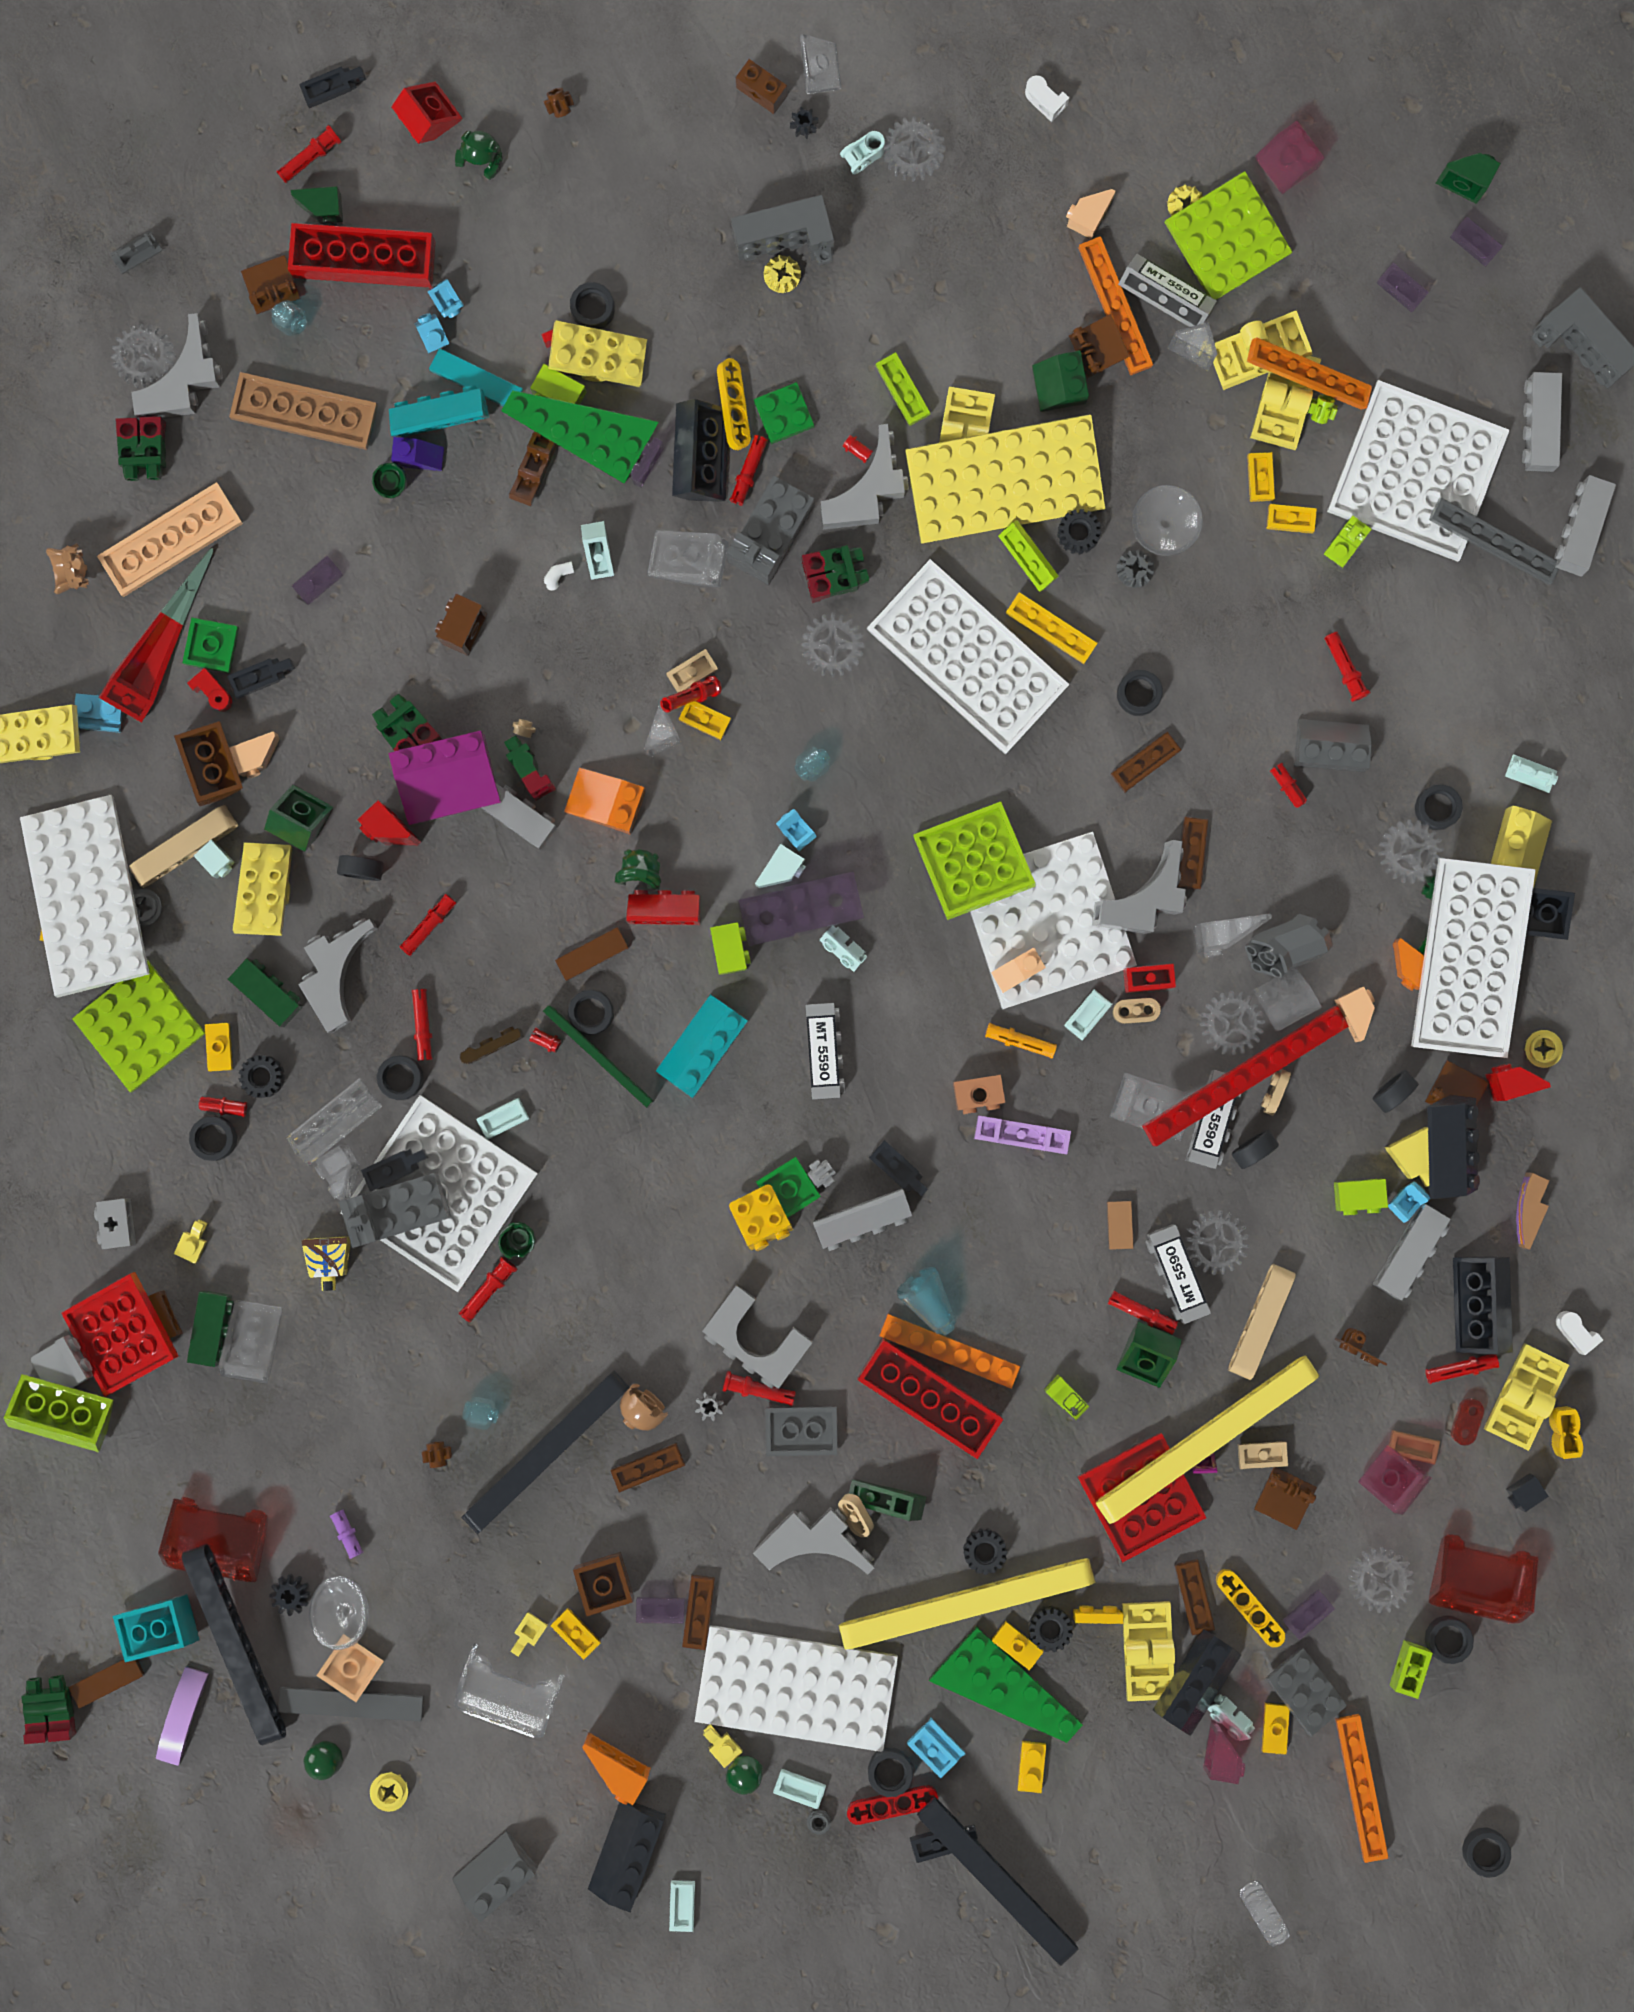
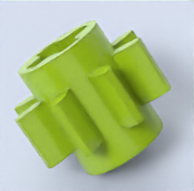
(1323, 409)

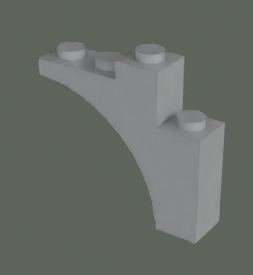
(192, 372)
(880, 482)
(1159, 894)
(331, 959)
(825, 1536)

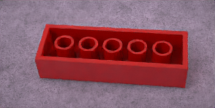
(361, 255)
(930, 1398)

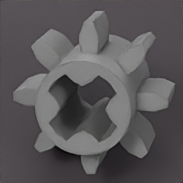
(821, 1173)
(712, 1412)

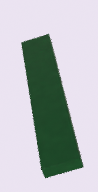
(598, 1056)

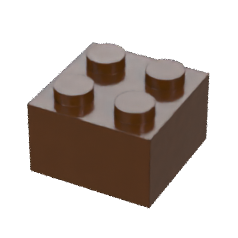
(461, 624)
(603, 1584)

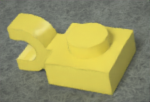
(191, 1245)
(529, 1632)
(723, 1747)

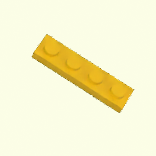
(1051, 628)

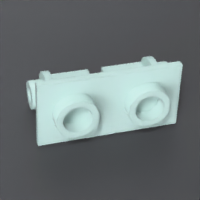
(1531, 773)
(851, 955)
(1238, 1726)

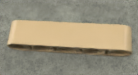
(182, 846)
(1261, 1321)

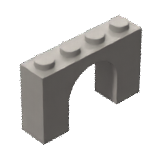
(772, 1366)

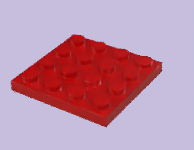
(120, 1334)
(1156, 1518)

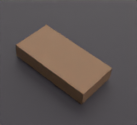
(1120, 1225)
(1415, 1446)

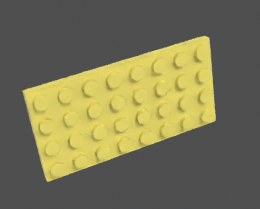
(1005, 478)

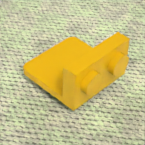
(760, 1218)

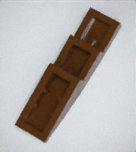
(532, 469)

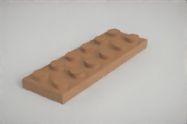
(303, 411)

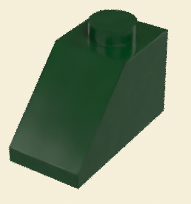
(321, 203)

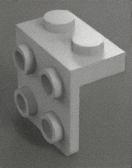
(63, 1363)

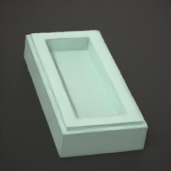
(1088, 1014)
(502, 1118)
(799, 1788)
(682, 1906)

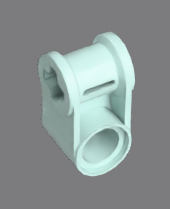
(859, 153)

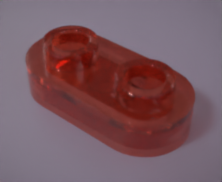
(1464, 1420)

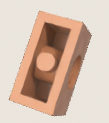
(964, 1093)

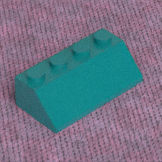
(438, 413)
(702, 1046)

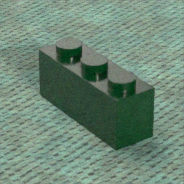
(266, 992)
(209, 1328)

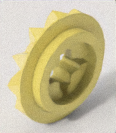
(1181, 193)
(787, 283)
(1550, 1040)
(378, 1792)

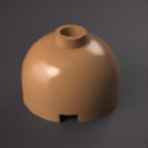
(641, 1409)

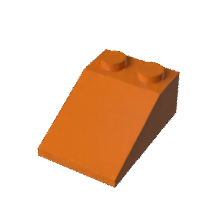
(605, 800)
(618, 1770)

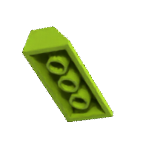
(59, 1413)

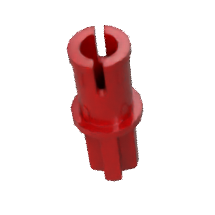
(1289, 786)
(223, 1106)

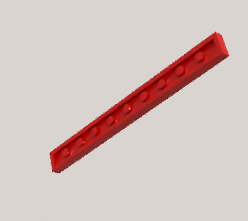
(1245, 1076)

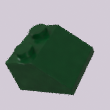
(1469, 176)
(1060, 381)
(298, 817)
(1149, 1354)

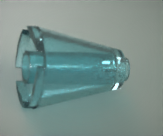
(928, 1300)

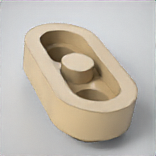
(1136, 1010)
(1271, 1101)
(856, 1515)

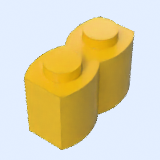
(1565, 1438)

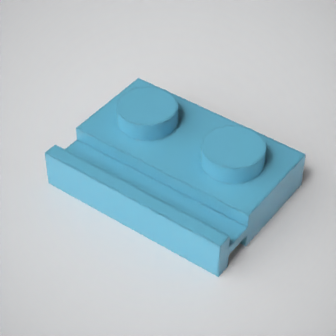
(97, 714)
(935, 1748)

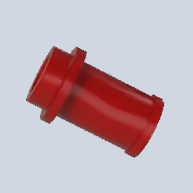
(857, 448)
(545, 1040)

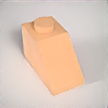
(1089, 212)
(254, 754)
(1018, 970)
(1357, 1010)

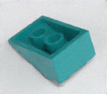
(156, 1628)

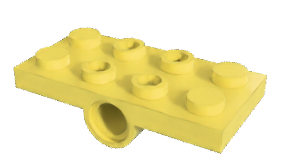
(1233, 351)
(597, 354)
(1282, 411)
(966, 414)
(39, 734)
(263, 889)
(1526, 1397)
(1147, 1649)

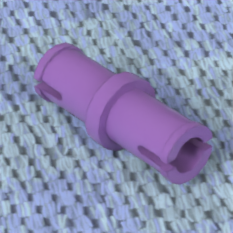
(346, 1534)

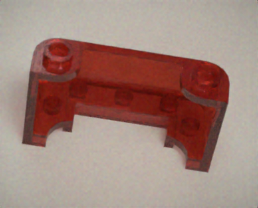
(232, 1538)
(1484, 1582)

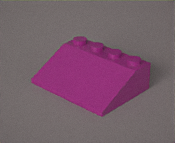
(445, 777)

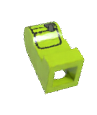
(1066, 1397)

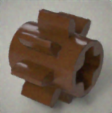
(558, 102)
(436, 1454)

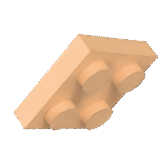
(350, 1670)

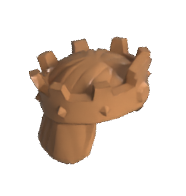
(68, 568)

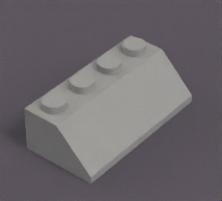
(863, 1218)

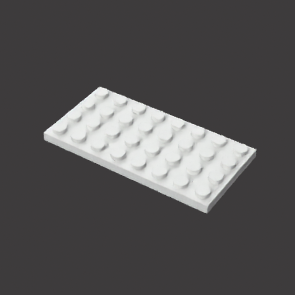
(967, 656)
(84, 896)
(1473, 957)
(796, 1688)

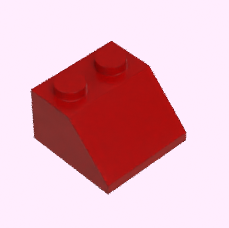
(426, 111)
(1512, 1082)

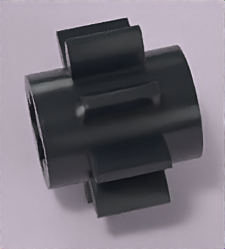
(802, 116)

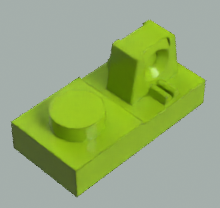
(1347, 541)

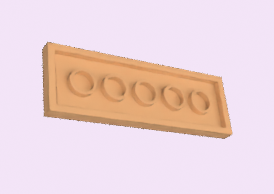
(169, 539)

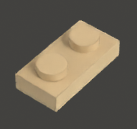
(692, 670)
(1262, 1455)

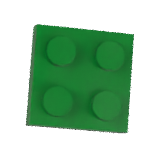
(783, 413)
(210, 645)
(791, 1186)

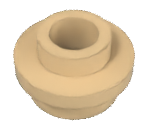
(523, 728)

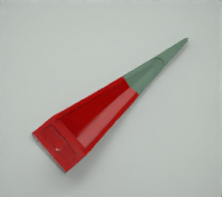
(139, 675)

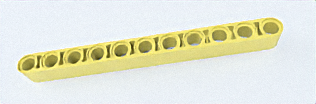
(1207, 1439)
(966, 1603)

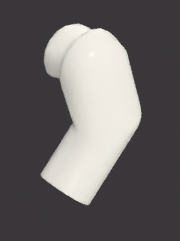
(554, 574)

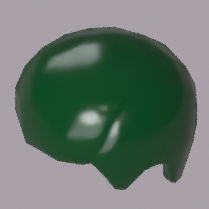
(389, 480)
(516, 1240)
(323, 1760)
(744, 1775)

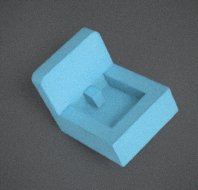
(445, 299)
(431, 332)
(796, 829)
(1408, 1201)

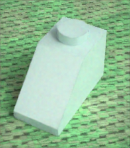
(597, 550)
(781, 868)

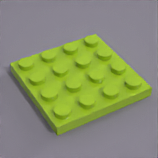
(1228, 236)
(974, 860)
(139, 1027)

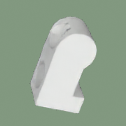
(1044, 98)
(1572, 1328)

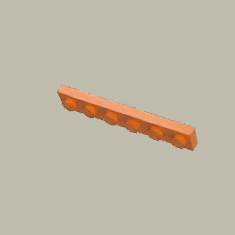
(1115, 303)
(1309, 373)
(949, 1351)
(1361, 1788)

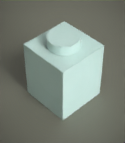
(214, 859)

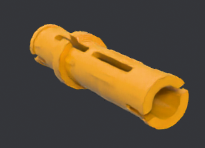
(1020, 1040)

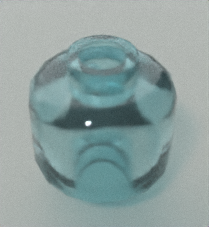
(288, 318)
(812, 764)
(480, 1413)

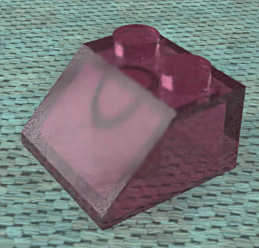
(1290, 157)
(1394, 1480)
(1221, 1758)

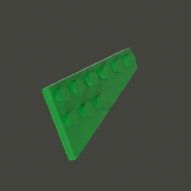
(595, 435)
(993, 1679)

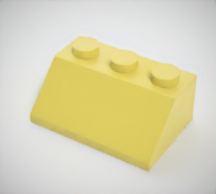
(1521, 839)

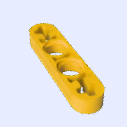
(730, 404)
(1251, 1607)

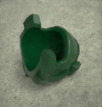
(479, 149)
(639, 866)

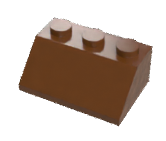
(208, 763)

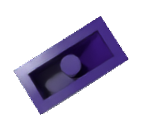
(417, 454)

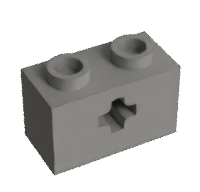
(118, 1236)

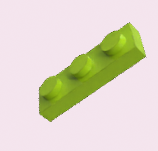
(902, 389)
(1028, 556)

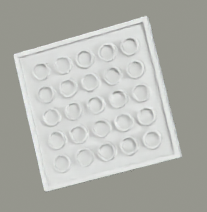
(1410, 457)
(1055, 922)
(478, 1184)

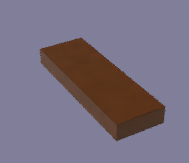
(1146, 762)
(1193, 845)
(591, 954)
(647, 1467)
(1194, 1596)
(698, 1612)
(105, 1681)

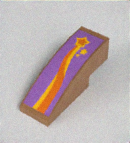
(1529, 1209)

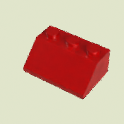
(383, 825)
(663, 908)

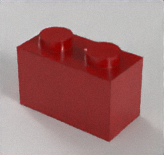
(1149, 978)

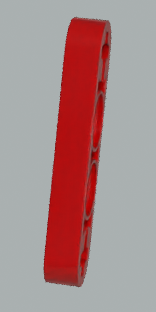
(893, 1808)

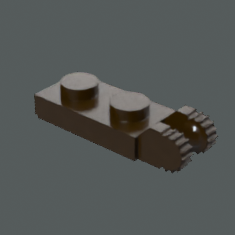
(490, 1046)

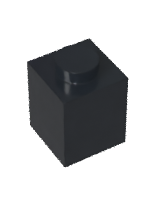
(1526, 1493)

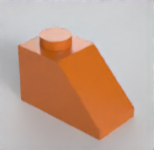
(1408, 964)

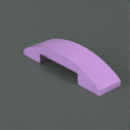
(1022, 1135)
(181, 1715)

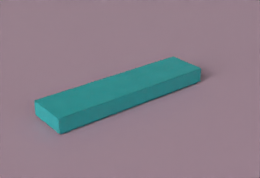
(467, 375)

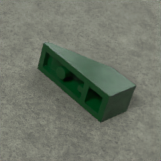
(889, 1500)

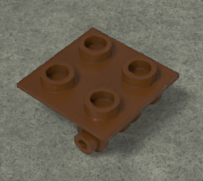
(270, 284)
(1099, 345)
(1456, 1081)
(1353, 1341)
(1285, 1498)

